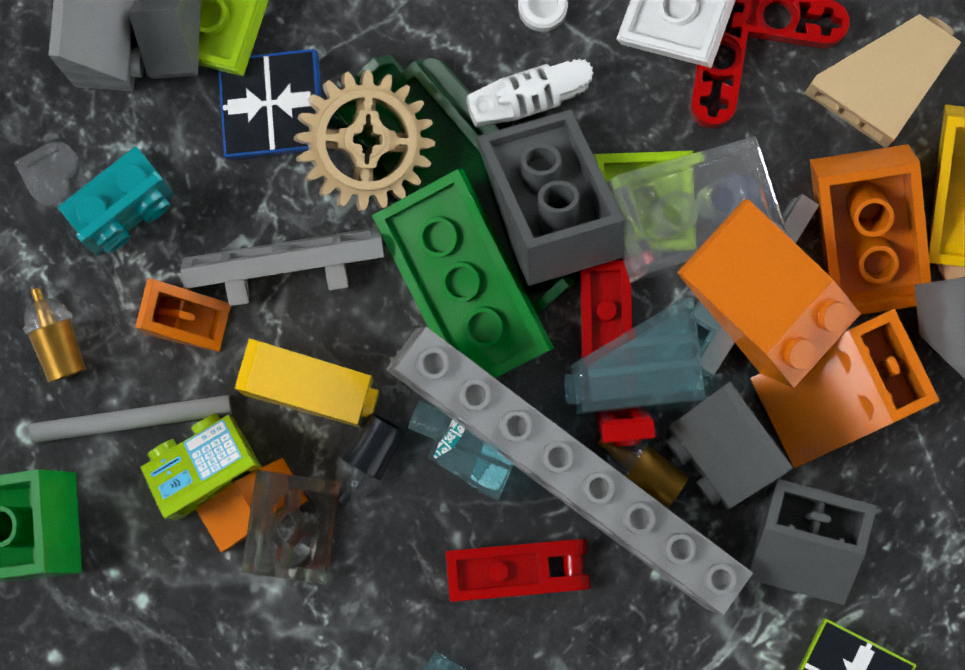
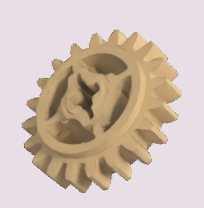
(407, 142)

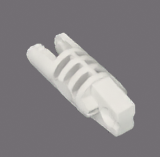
(528, 92)

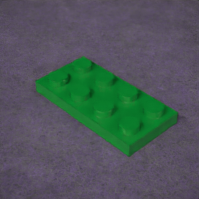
(462, 275)

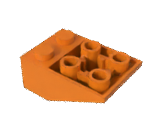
(852, 391)

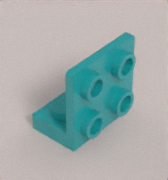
(117, 202)

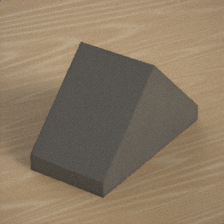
(167, 36)

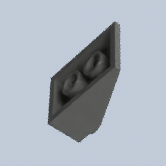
(552, 197)
(726, 448)

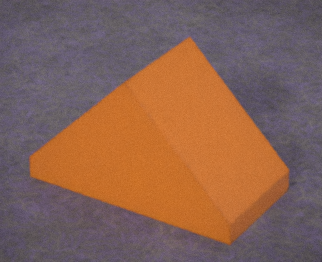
(182, 316)
(229, 511)

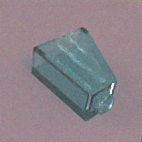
(643, 367)

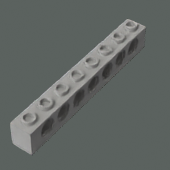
(569, 470)

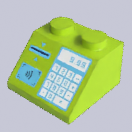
(199, 467)

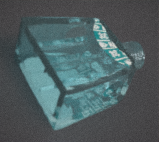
(461, 451)

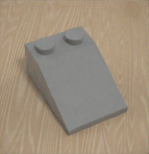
(95, 43)

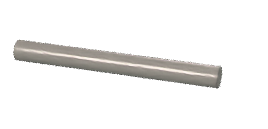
(129, 419)

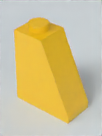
(306, 384)

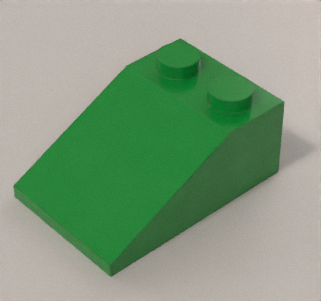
(39, 525)

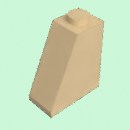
(887, 78)

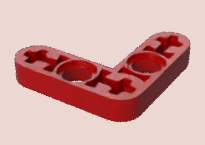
(752, 24)

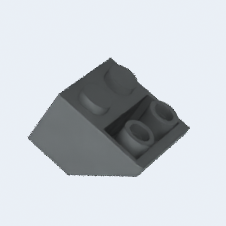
(810, 541)

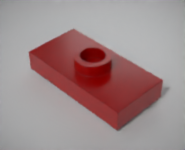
(625, 427)

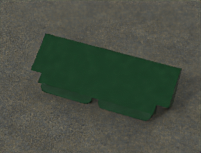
(453, 149)

